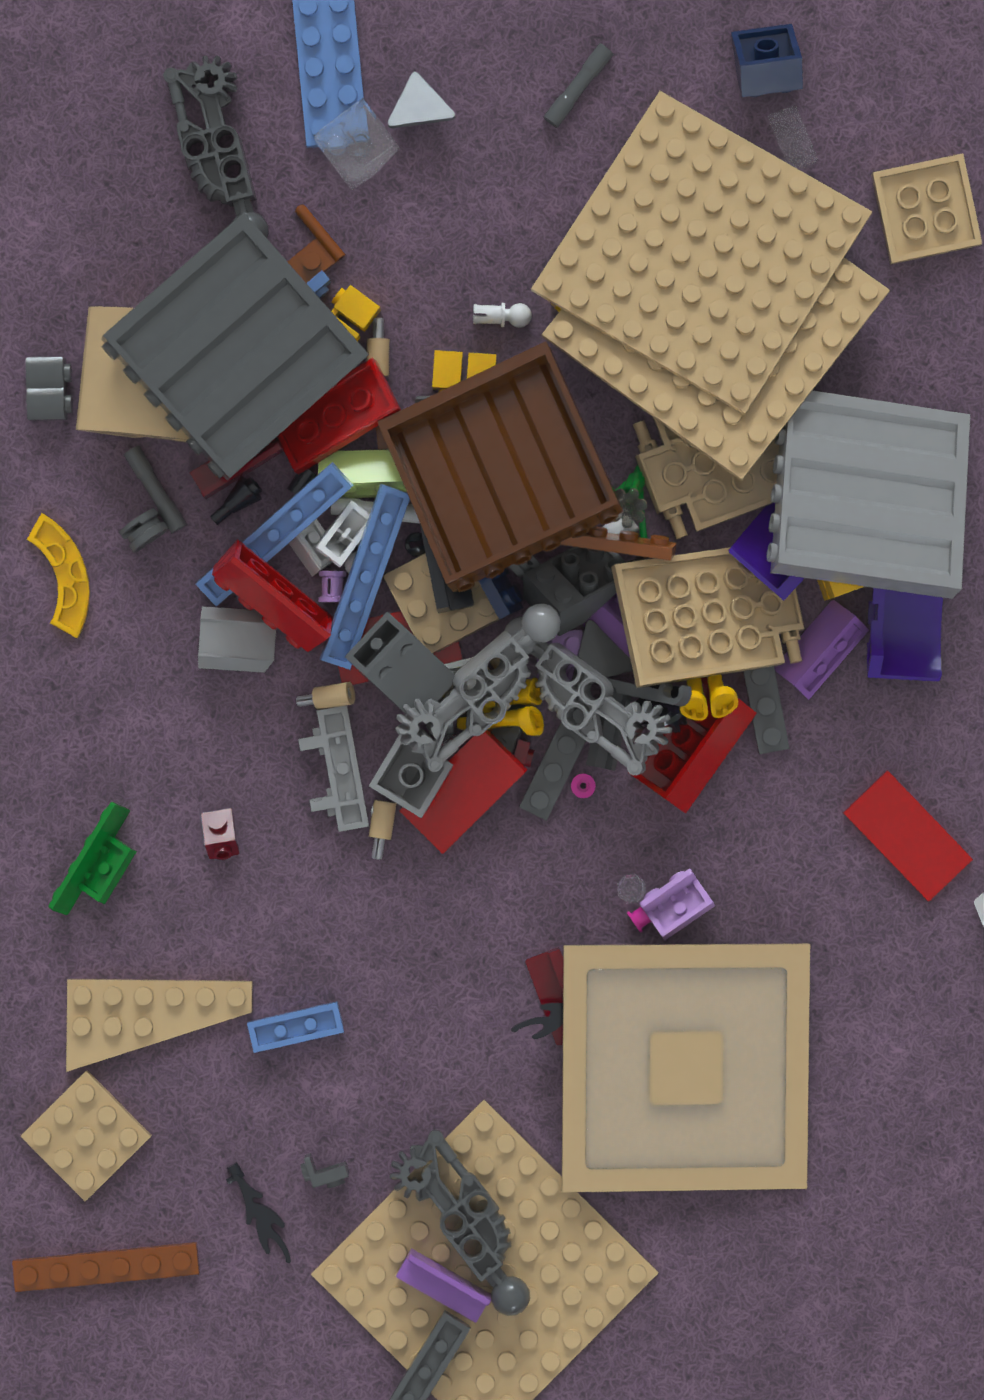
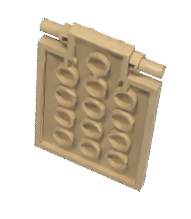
(685, 475)
(702, 618)

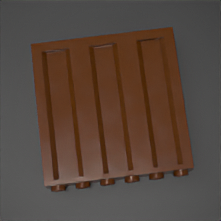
(500, 468)

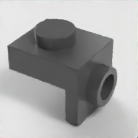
(331, 1175)

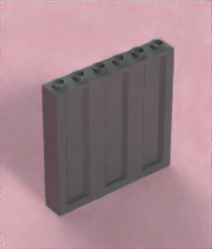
(233, 347)

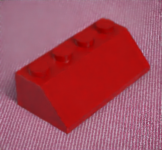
(273, 597)
(694, 754)

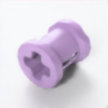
(331, 586)

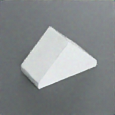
(343, 534)

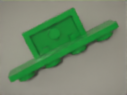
(98, 864)

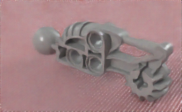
(500, 685)
(567, 695)

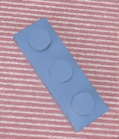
(295, 1027)

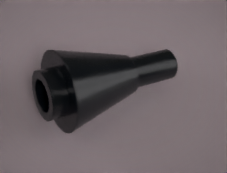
(242, 495)

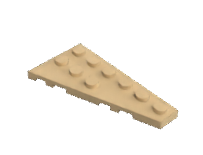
(130, 1014)

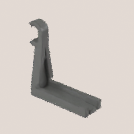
(622, 693)

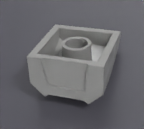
(235, 640)

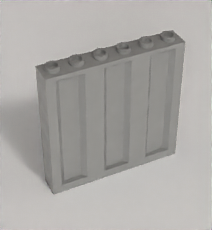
(871, 495)

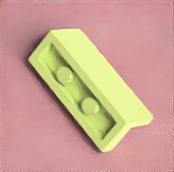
(366, 471)

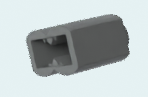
(48, 388)

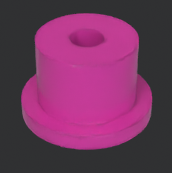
(588, 790)
(639, 918)

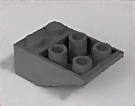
(573, 584)
(400, 664)

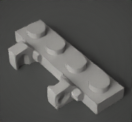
(346, 794)

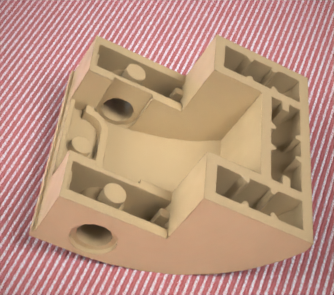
(107, 397)

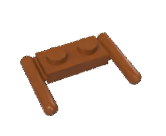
(319, 253)

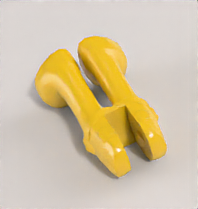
(722, 699)
(527, 718)

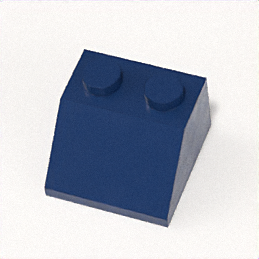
(767, 60)

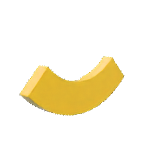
(69, 571)

